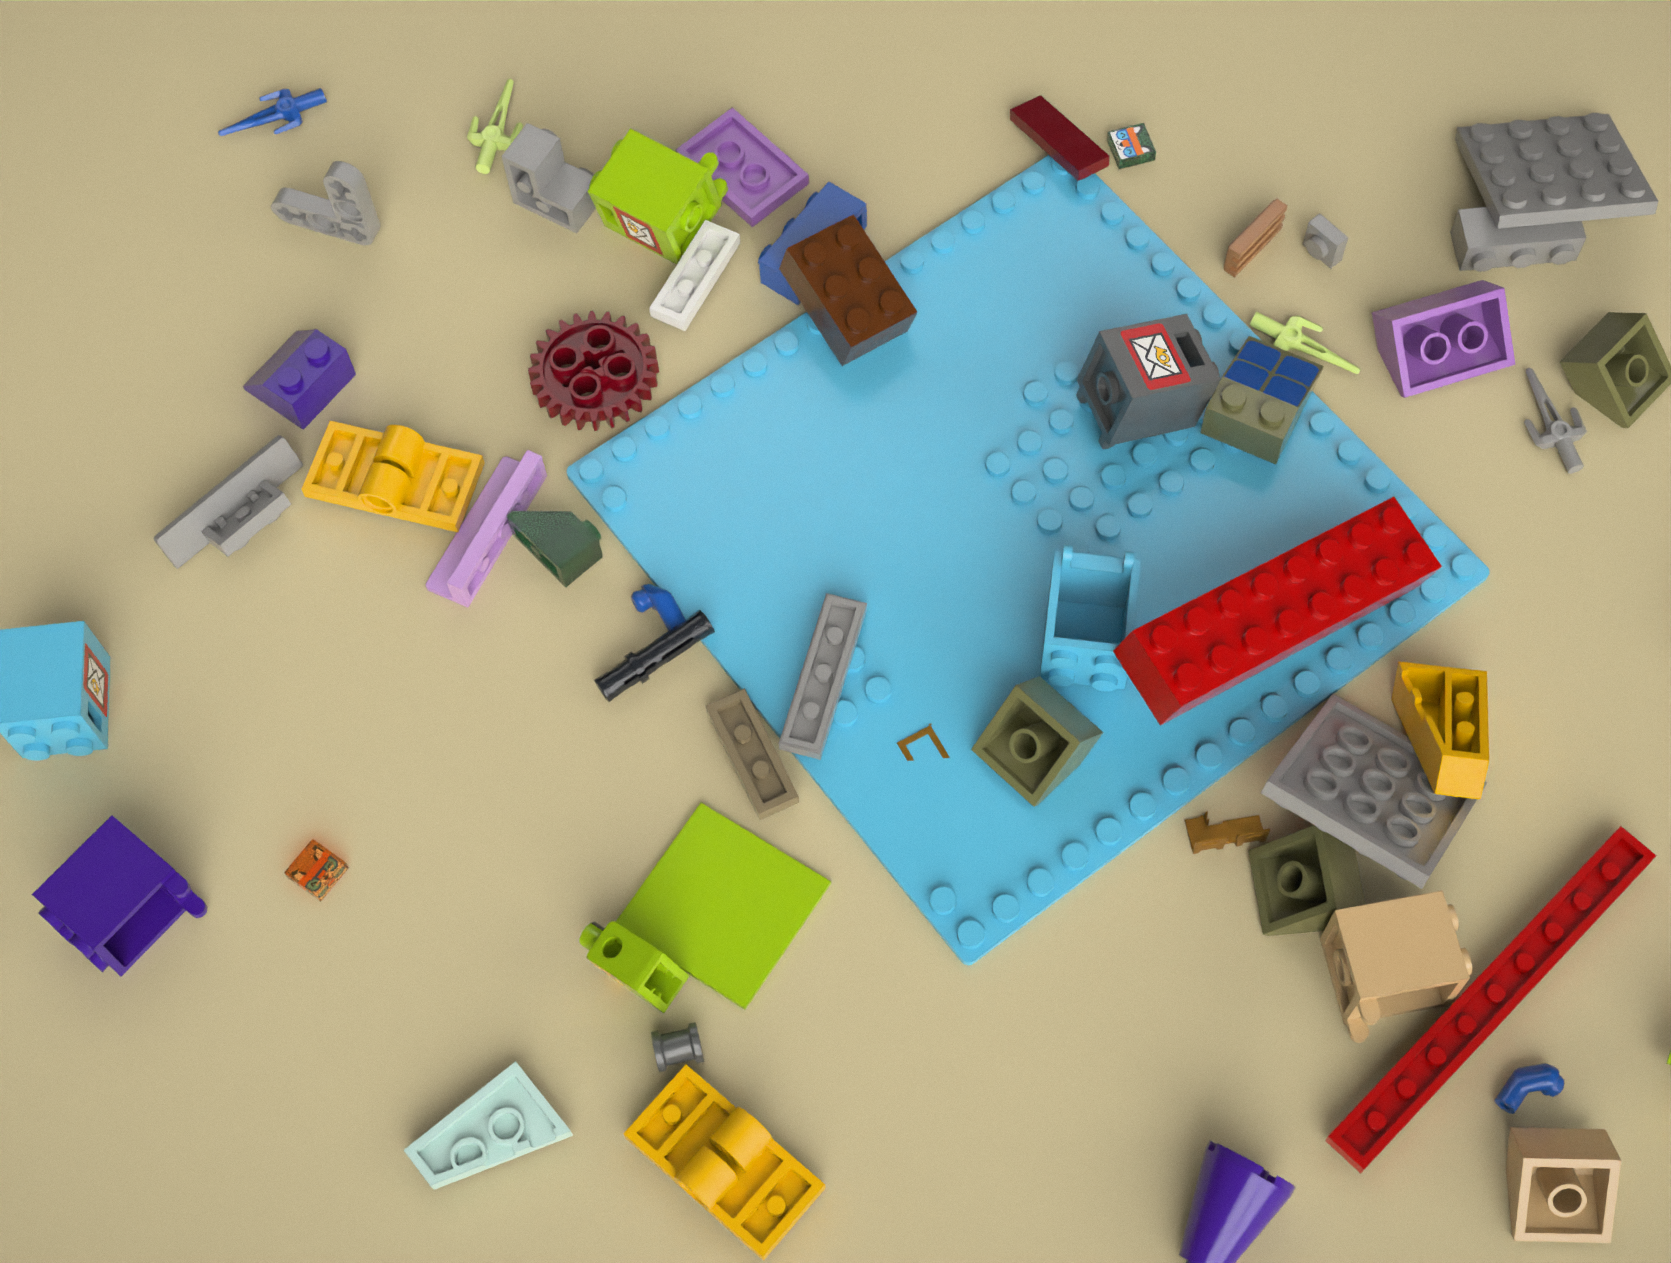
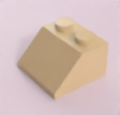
(1561, 1184)

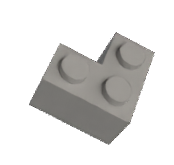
(544, 181)

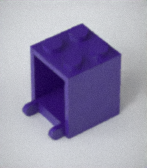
(115, 898)

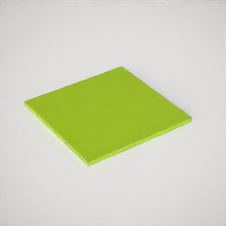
(723, 904)

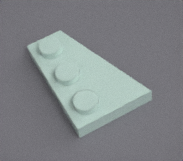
(488, 1129)

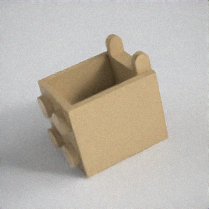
(1394, 959)

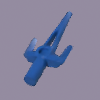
(285, 108)

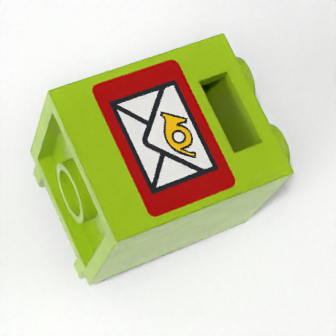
(656, 194)

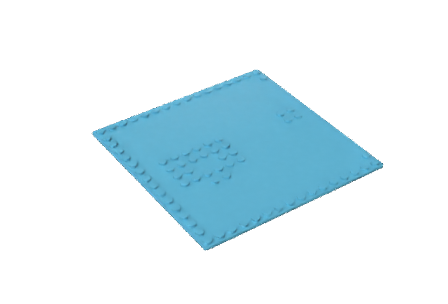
(938, 499)

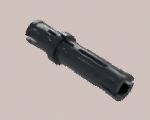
(647, 660)

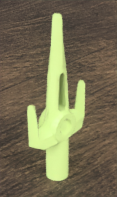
(492, 136)
(1291, 337)

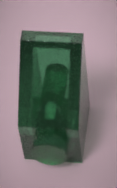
(558, 541)

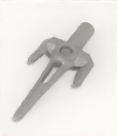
(1558, 432)

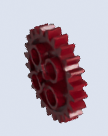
(593, 370)

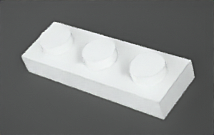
(695, 275)

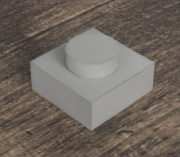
(1325, 241)

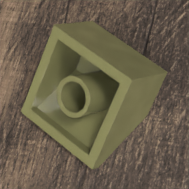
(1619, 367)
(1036, 740)
(1304, 881)

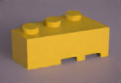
(1446, 724)

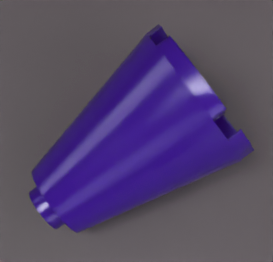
(1230, 1206)

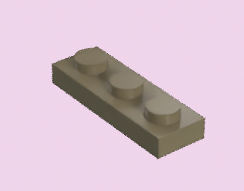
(752, 754)

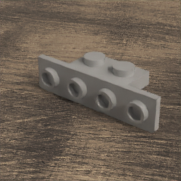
(234, 507)

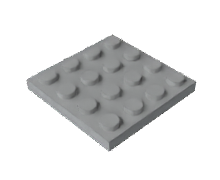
(1555, 171)
(1368, 791)

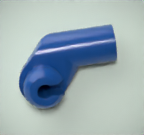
(661, 601)
(1526, 1080)

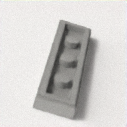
(823, 676)

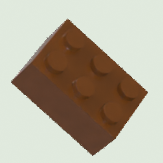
(847, 289)

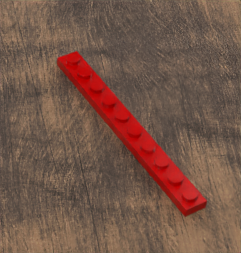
(1489, 1000)

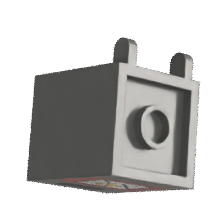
(1147, 379)

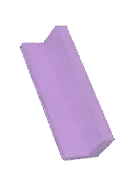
(486, 529)

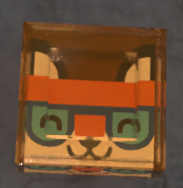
(316, 870)

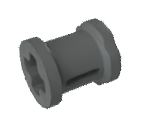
(677, 1047)

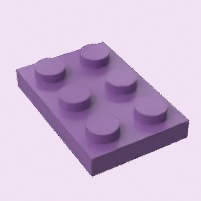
(754, 168)

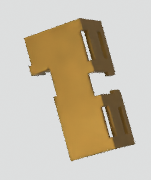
(1230, 831)

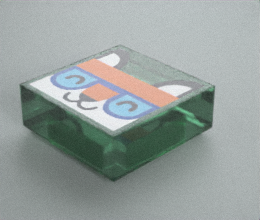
(1131, 146)

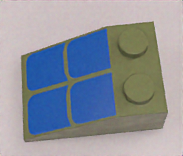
(1260, 399)

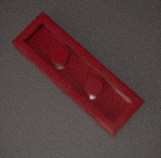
(1059, 138)

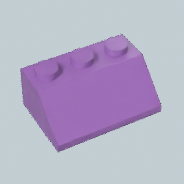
(1445, 337)

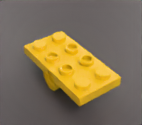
(393, 475)
(725, 1161)

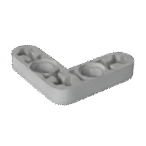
(346, 214)

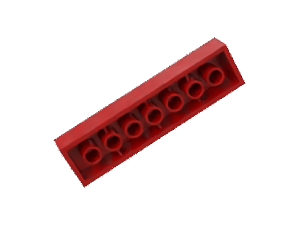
(1275, 610)

